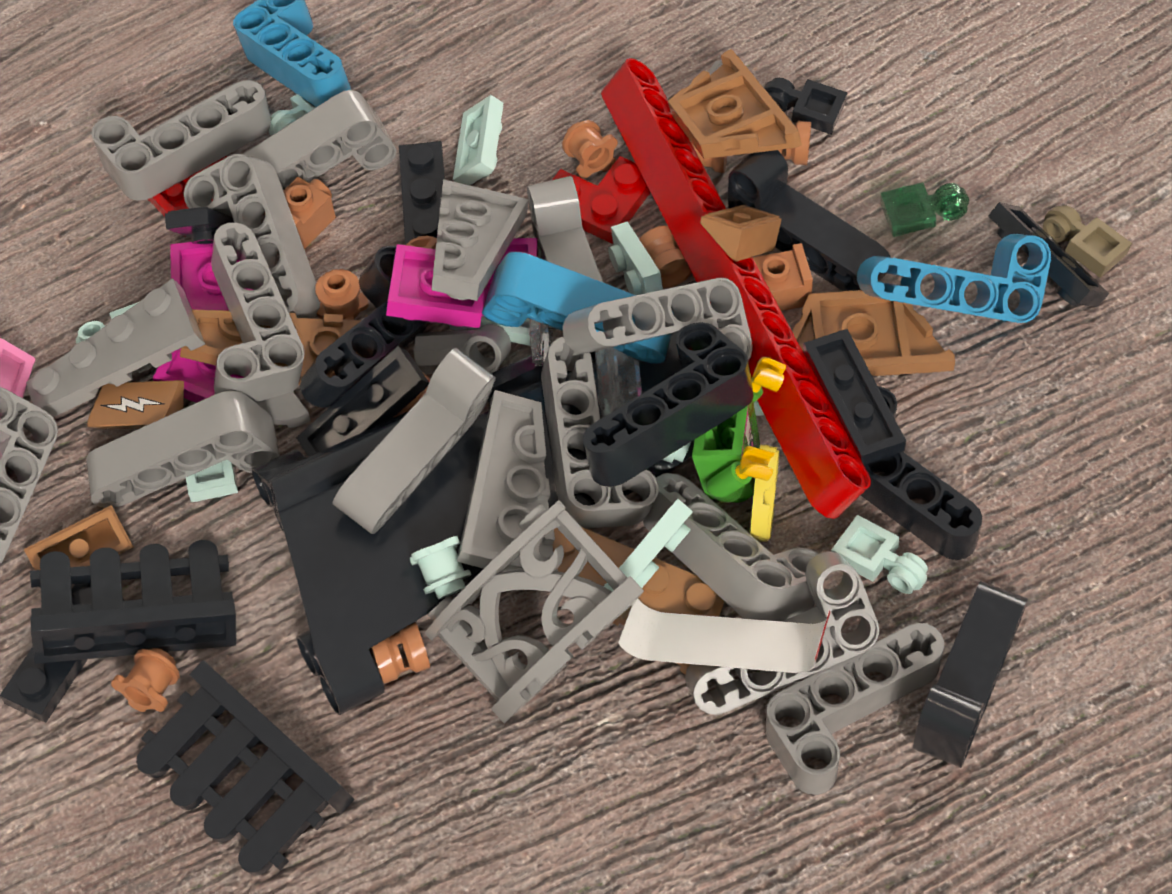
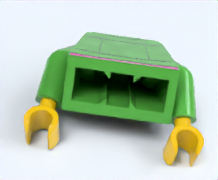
(730, 453)

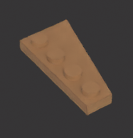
(221, 332)
(666, 591)

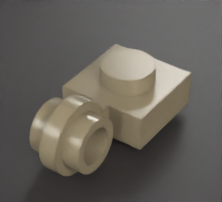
(1092, 245)

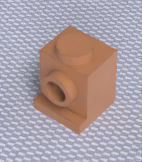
(310, 207)
(787, 276)

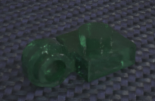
(913, 210)

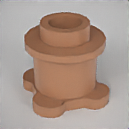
(587, 145)
(340, 294)
(148, 680)

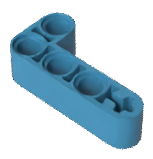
(278, 43)
(951, 283)
(549, 293)

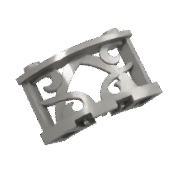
(591, 603)

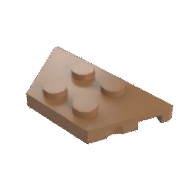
(731, 113)
(886, 332)

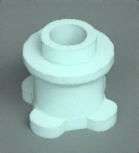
(441, 568)

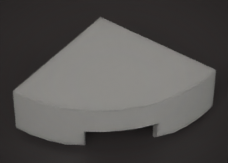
(286, 410)

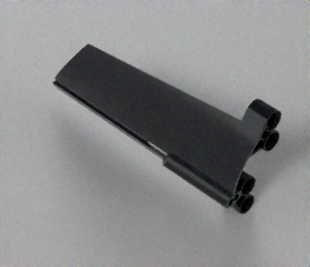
(362, 583)

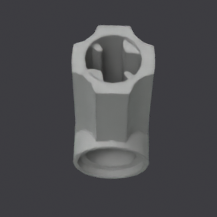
(434, 346)

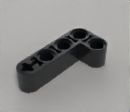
(829, 243)
(370, 338)
(673, 413)
(944, 523)
(969, 675)

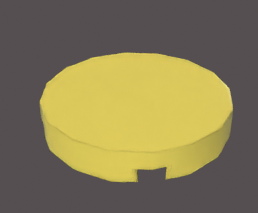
(764, 500)

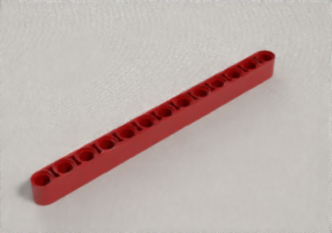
(684, 193)

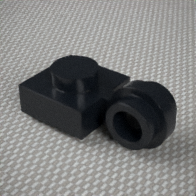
(815, 103)

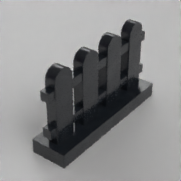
(124, 627)
(255, 787)

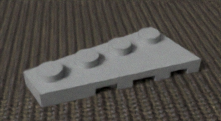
(473, 237)
(128, 342)
(506, 481)

